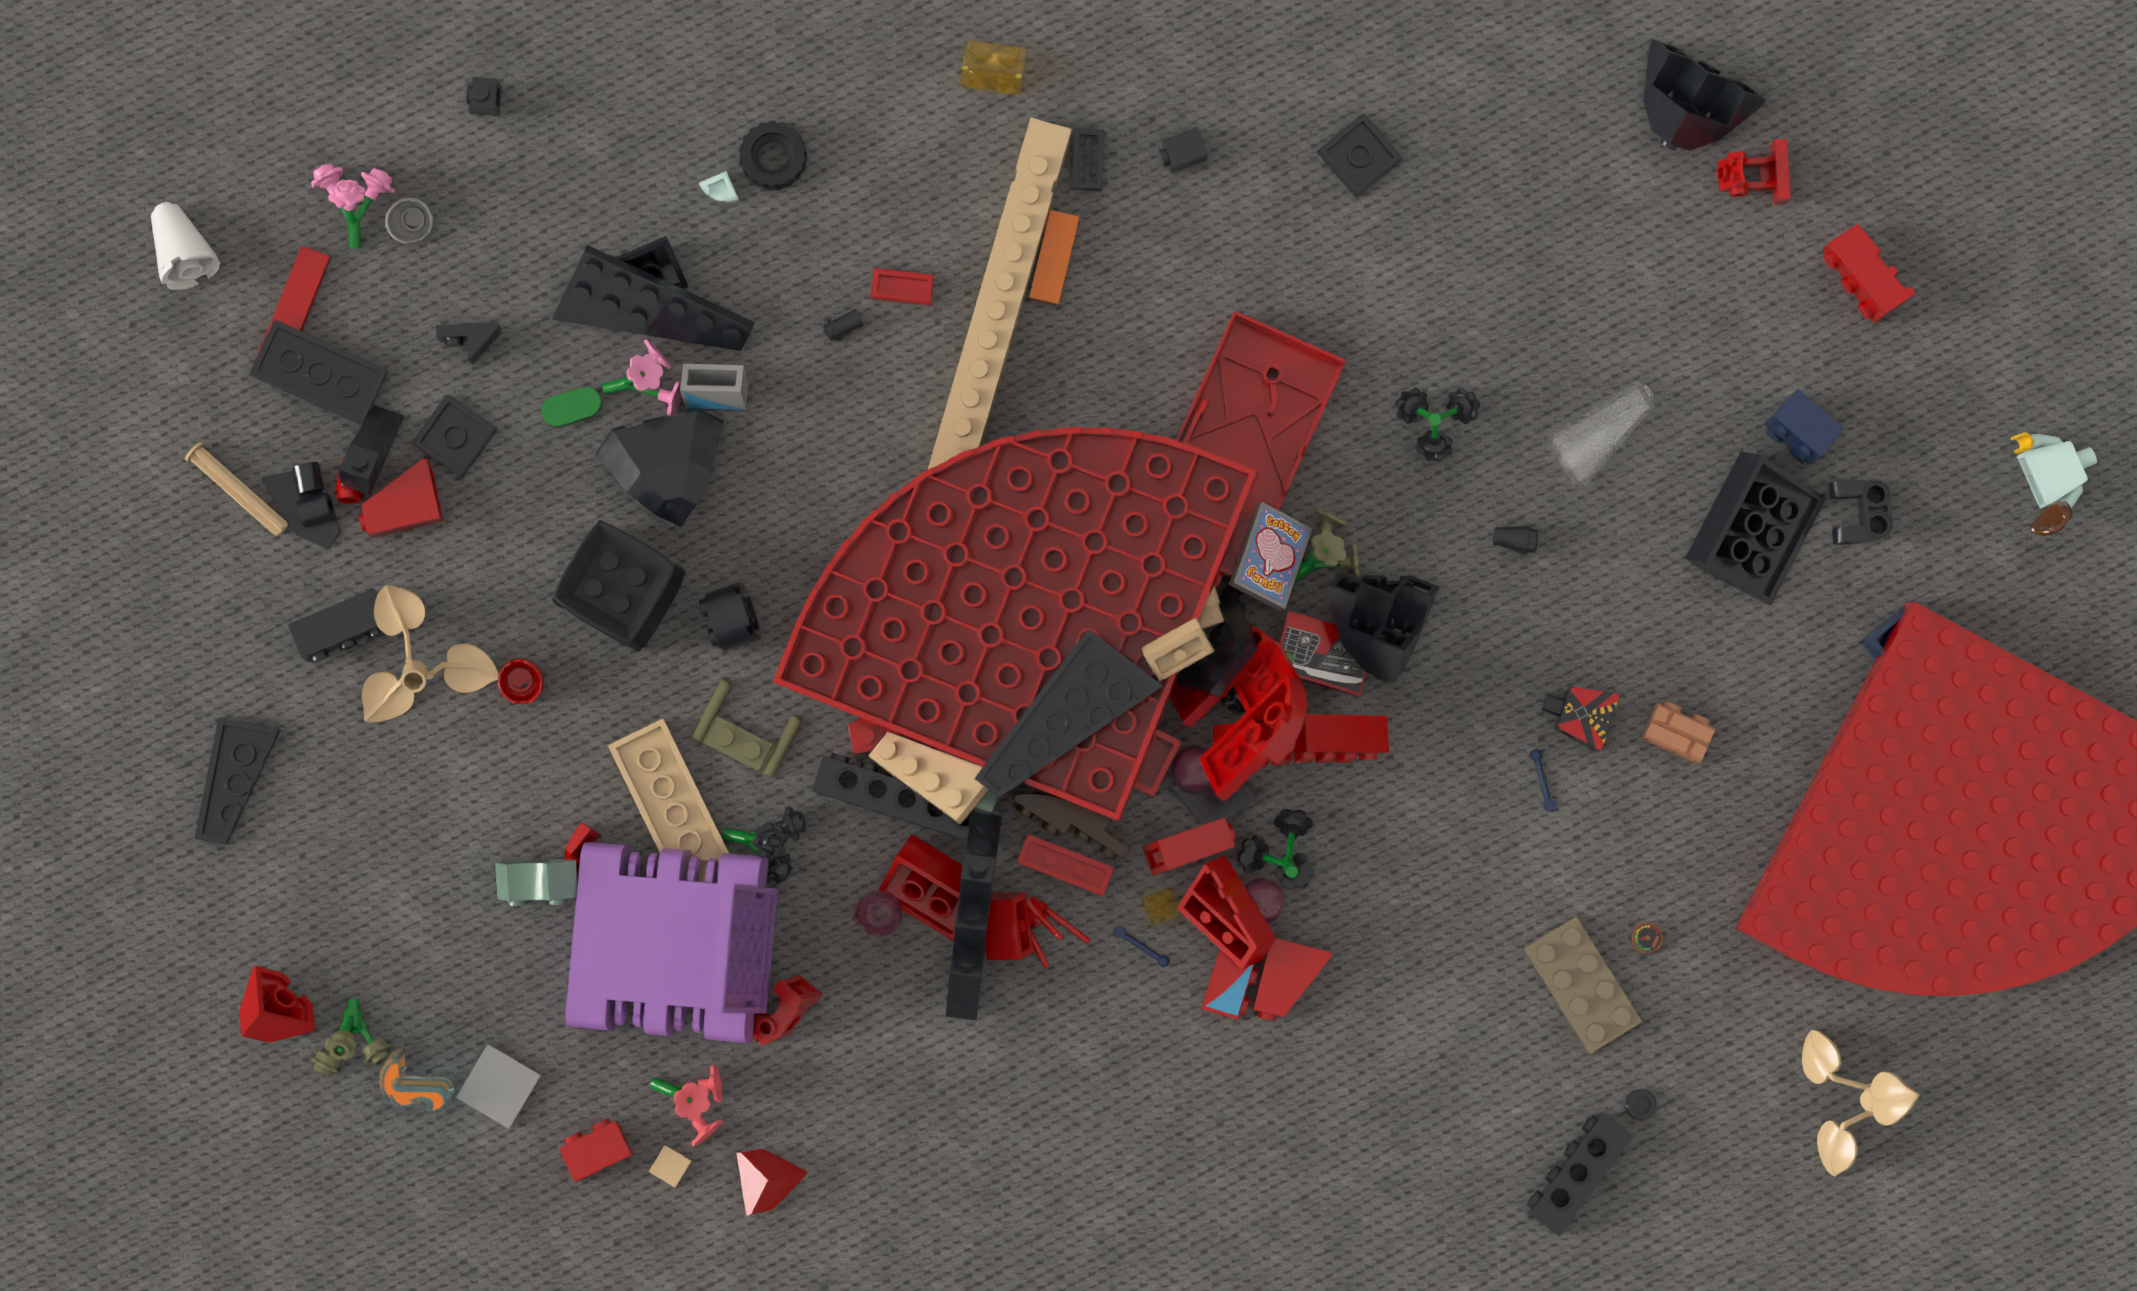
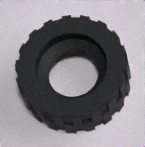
(767, 133)

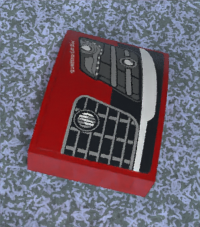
(1320, 655)

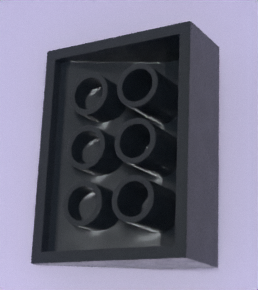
(1755, 527)

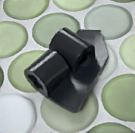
(305, 503)

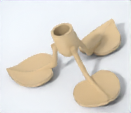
(386, 696)
(1884, 1098)

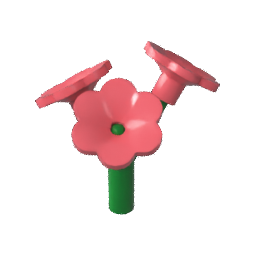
(693, 1101)

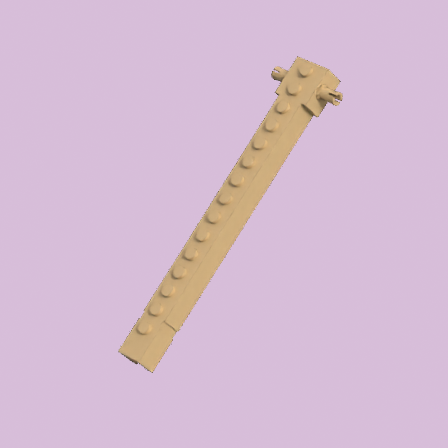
(1002, 290)

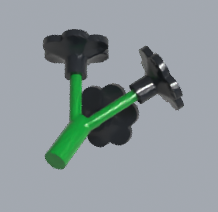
(1292, 870)

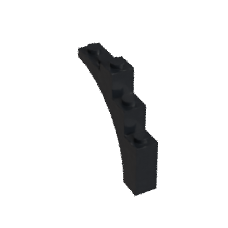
(973, 916)

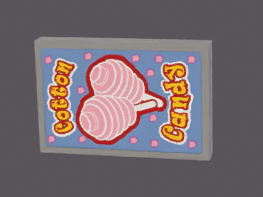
(1270, 556)

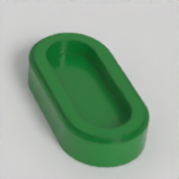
(571, 407)

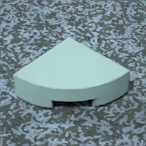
(719, 188)

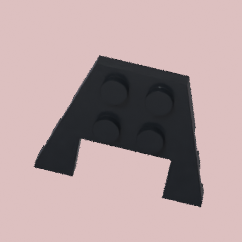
(1232, 647)

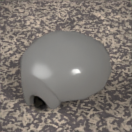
(409, 212)

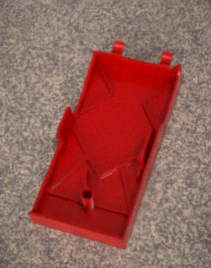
(1260, 410)

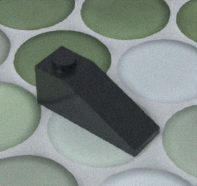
(369, 450)

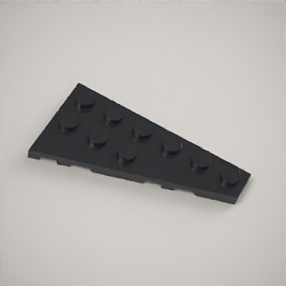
(629, 300)
(1077, 701)

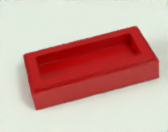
(902, 286)

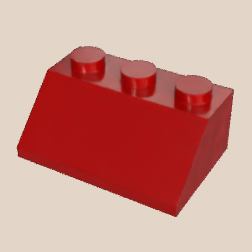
(926, 885)

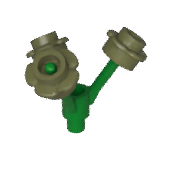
(343, 1043)

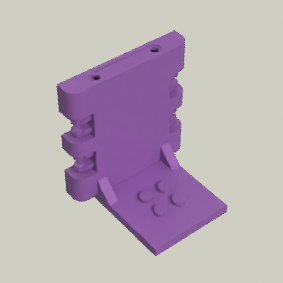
(671, 942)

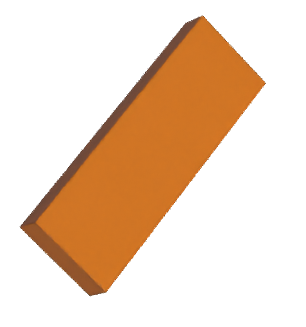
(1054, 257)

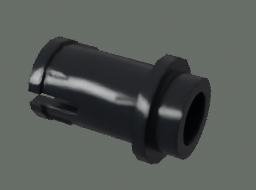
(842, 325)

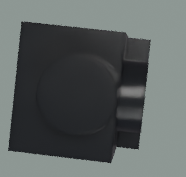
(484, 96)

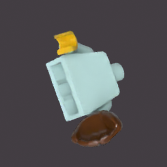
(2054, 476)

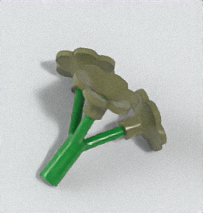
(1329, 549)

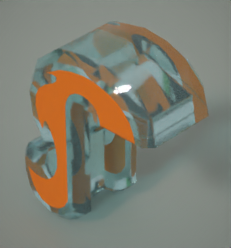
(412, 1090)

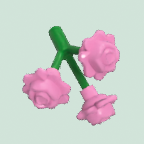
(348, 193)

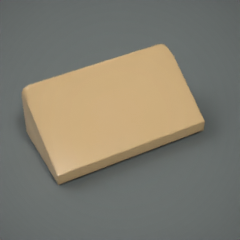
(1177, 649)

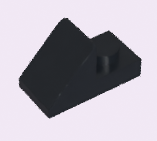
(478, 337)

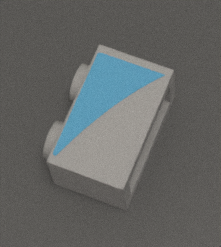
(714, 386)

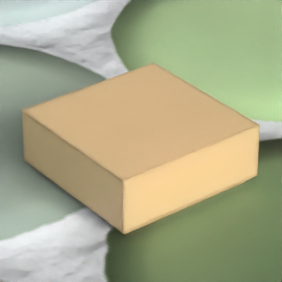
(670, 1166)

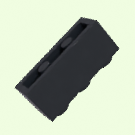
(336, 627)

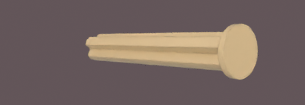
(236, 489)

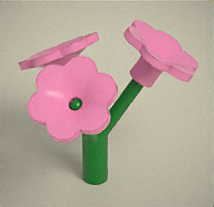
(644, 378)

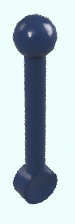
(1536, 755)
(1162, 960)

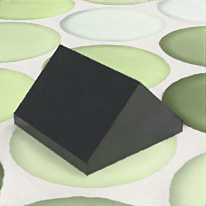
(657, 259)

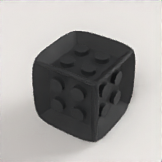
(619, 585)

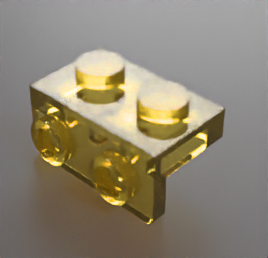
(993, 67)

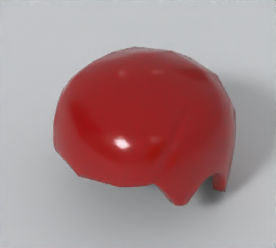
(515, 674)

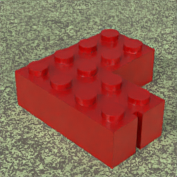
(1333, 738)

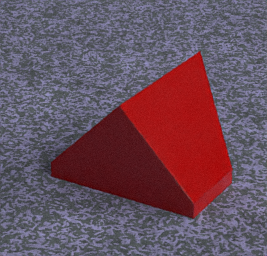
(766, 1179)

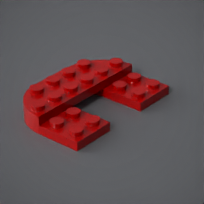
(1272, 721)

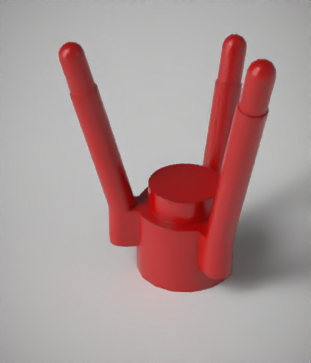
(1038, 915)

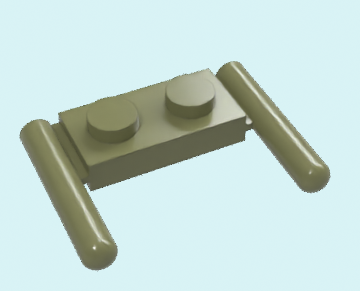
(740, 743)

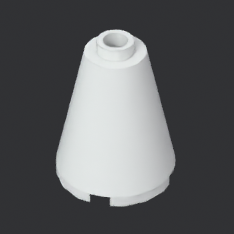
(180, 248)

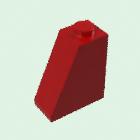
(404, 503)
(1189, 846)
(1285, 976)

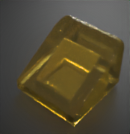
(1160, 907)

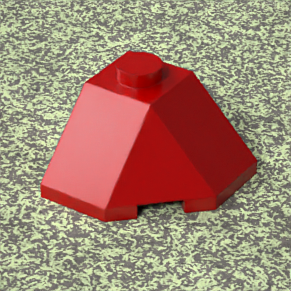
(272, 1010)

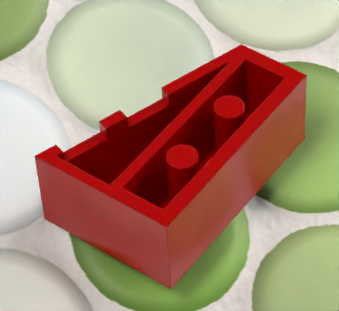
(1866, 274)
(1227, 913)

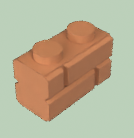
(1678, 732)

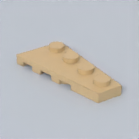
(932, 774)

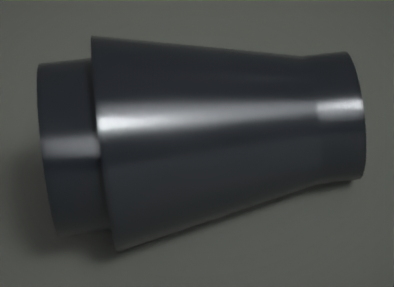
(1518, 538)

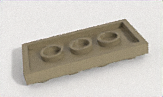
(1582, 985)

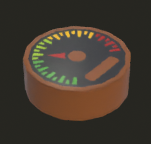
(1646, 937)

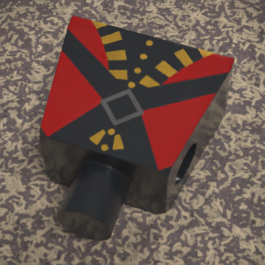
(1583, 715)

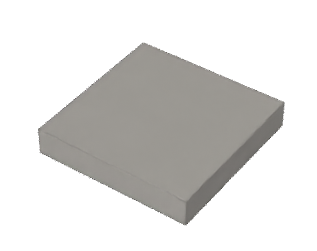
(498, 1086)

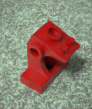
(1772, 171)
(795, 999)

